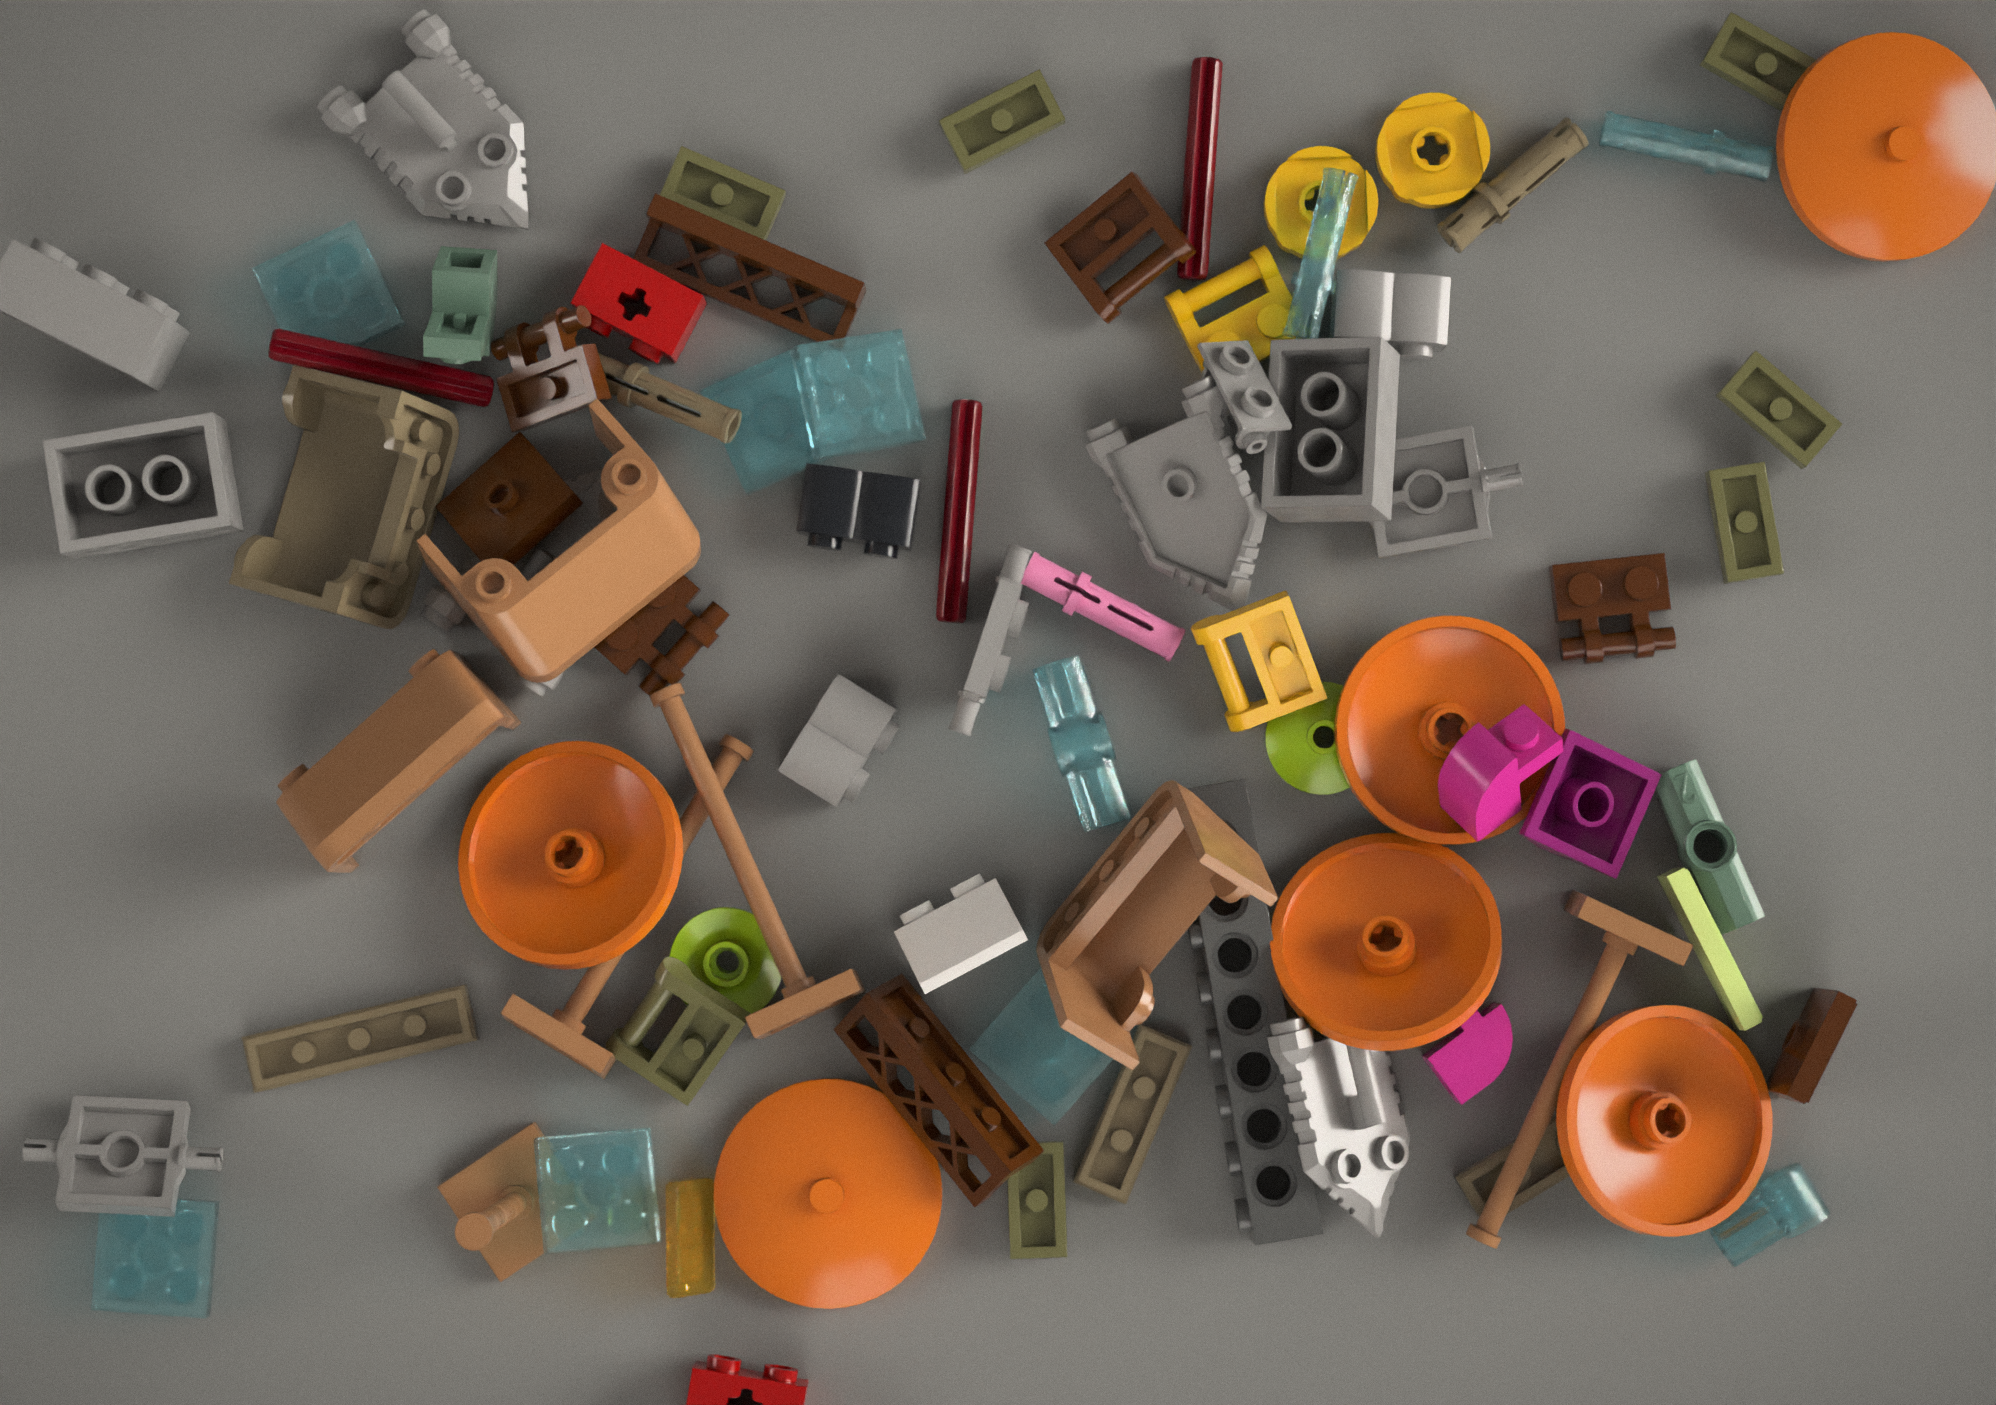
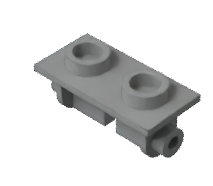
(1246, 391)

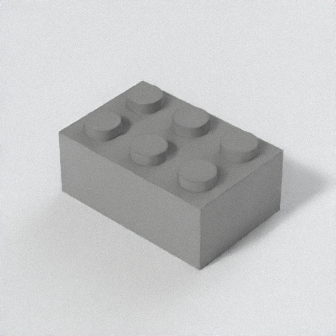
(90, 312)
(1342, 434)
(142, 485)

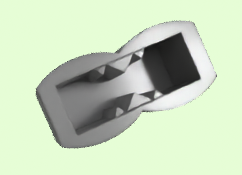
(1400, 307)
(839, 742)

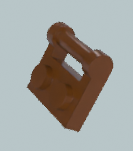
(1110, 231)

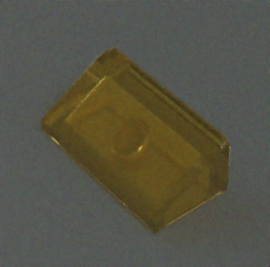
(690, 1236)

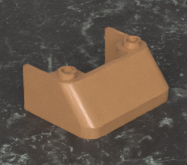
(595, 582)
(391, 758)
(1135, 910)

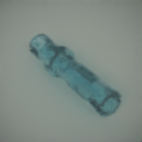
(1751, 160)
(1320, 254)

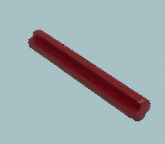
(1200, 164)
(380, 367)
(959, 511)

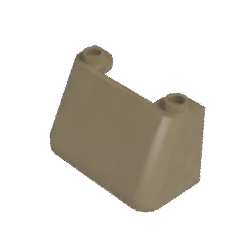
(354, 499)

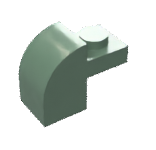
(462, 305)

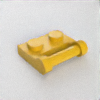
(1255, 321)
(1277, 654)

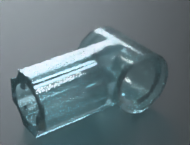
(1780, 1208)

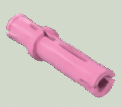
(1101, 606)

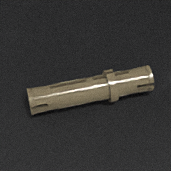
(1495, 200)
(714, 419)

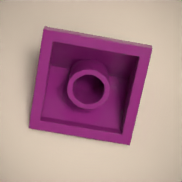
(1590, 805)

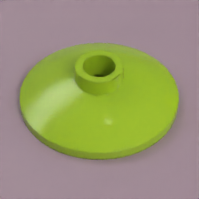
(1297, 756)
(735, 931)

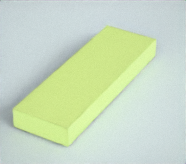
(1710, 948)

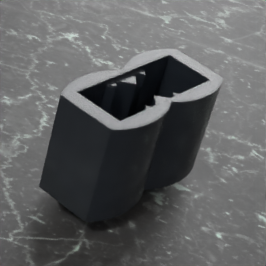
(858, 509)

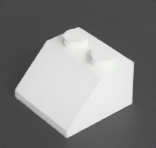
(960, 933)

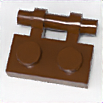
(557, 384)
(1611, 589)
(638, 634)

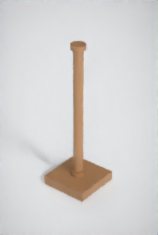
(1622, 937)
(802, 995)
(564, 1027)
(500, 1204)

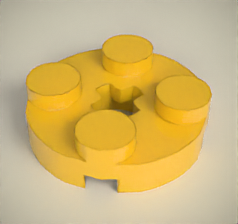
(1452, 125)
(1295, 184)

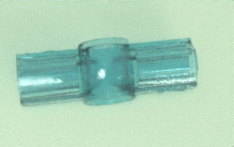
(1081, 743)

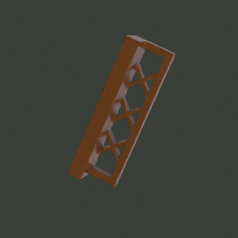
(757, 253)
(944, 1082)

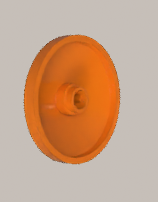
(1887, 147)
(1414, 703)
(570, 855)
(1386, 942)
(1664, 1120)
(826, 1194)

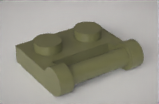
(693, 1042)

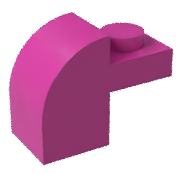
(1486, 766)
(1473, 1053)

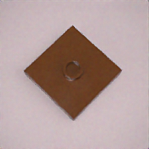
(509, 503)
(1810, 1045)

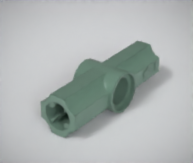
(1724, 882)

